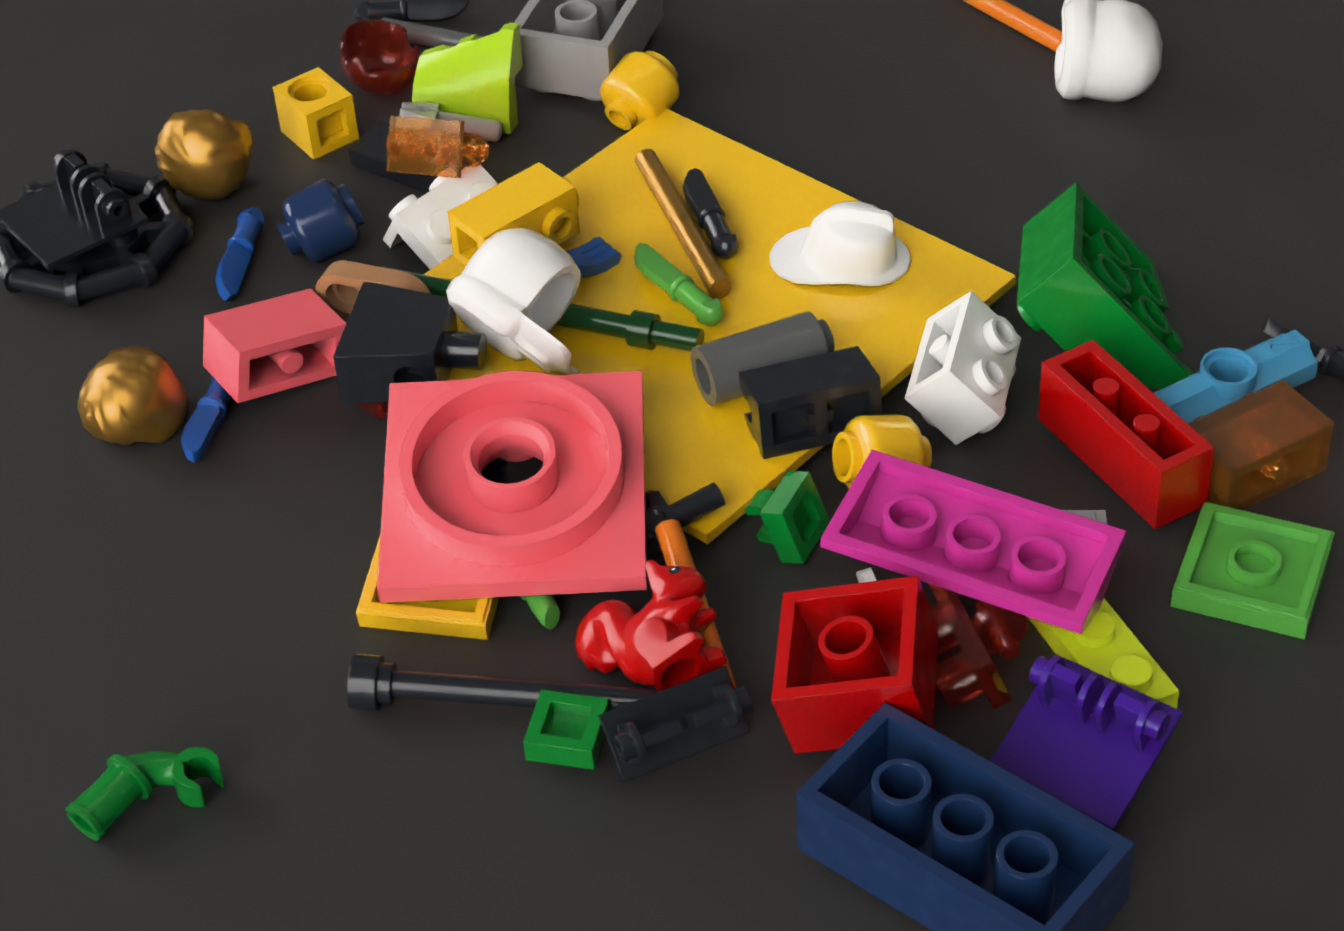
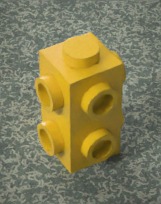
(527, 200)

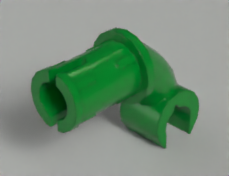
(134, 779)

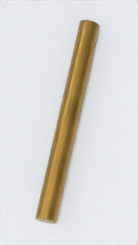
(683, 224)

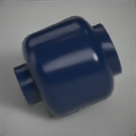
(320, 221)

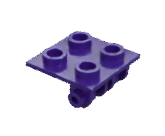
(1086, 739)

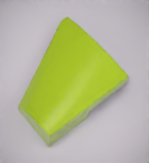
(473, 76)

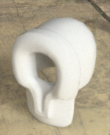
(1106, 50)
(516, 294)

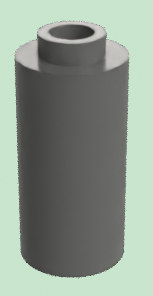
(783, 340)

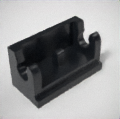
(809, 399)

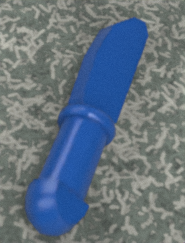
(238, 253)
(204, 422)

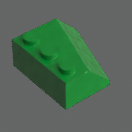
(1095, 283)

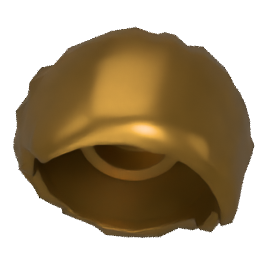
(204, 153)
(133, 397)

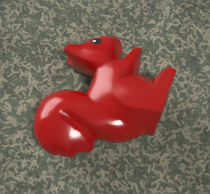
(660, 641)

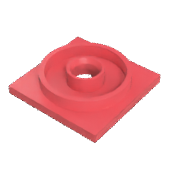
(552, 534)

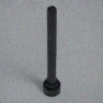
(378, 683)

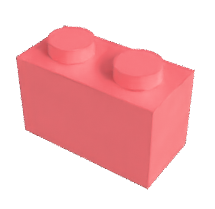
(272, 344)

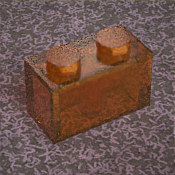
(1264, 445)

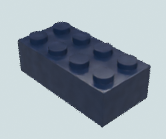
(957, 835)

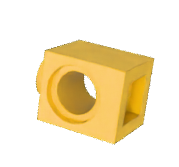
(316, 113)

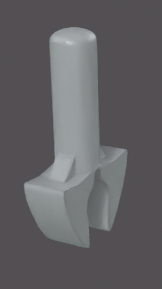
(488, 129)

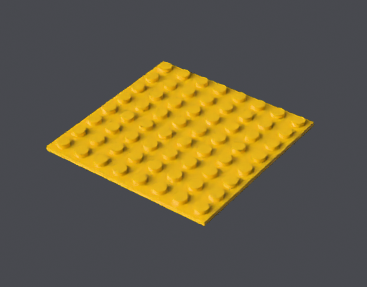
(762, 202)

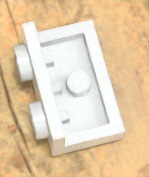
(425, 221)

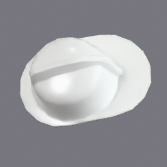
(843, 246)

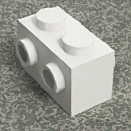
(964, 369)

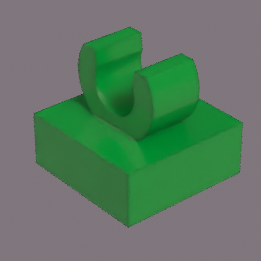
(791, 516)

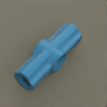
(1233, 373)

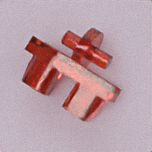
(988, 632)

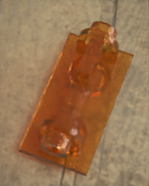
(432, 147)

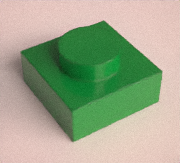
(566, 729)

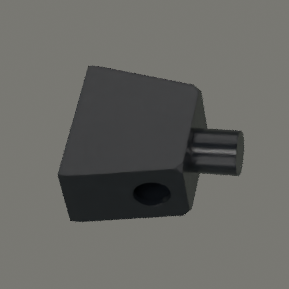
(401, 339)

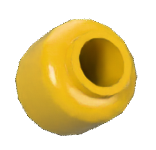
(639, 89)
(888, 434)

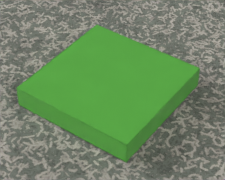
(1253, 570)

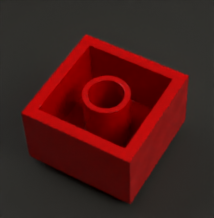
(848, 655)

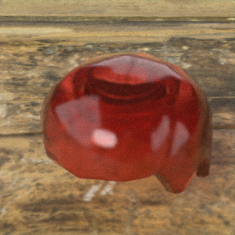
(378, 56)

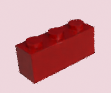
(1125, 434)

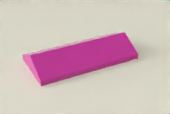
(976, 541)

